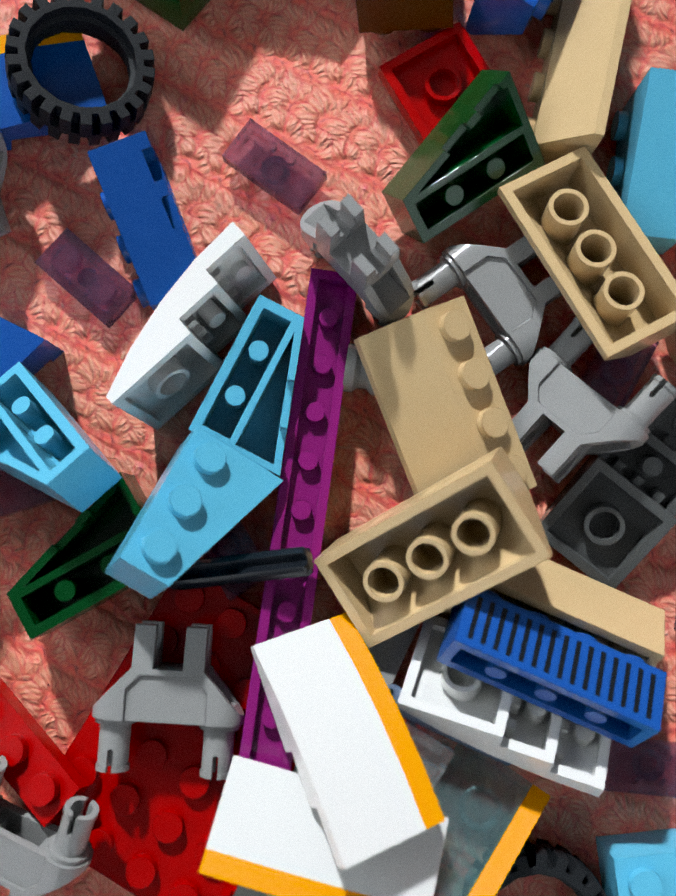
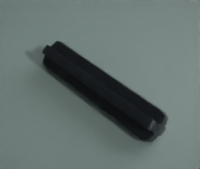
(246, 568)

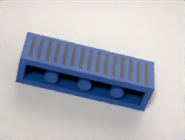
(554, 668)

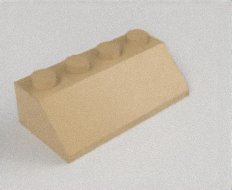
(577, 74)
(595, 253)
(439, 394)
(436, 549)
(587, 608)

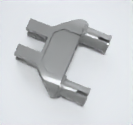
(360, 257)
(499, 293)
(578, 412)
(170, 695)
(40, 857)

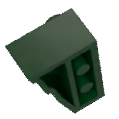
(465, 158)
(71, 573)

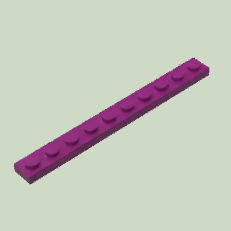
(305, 489)

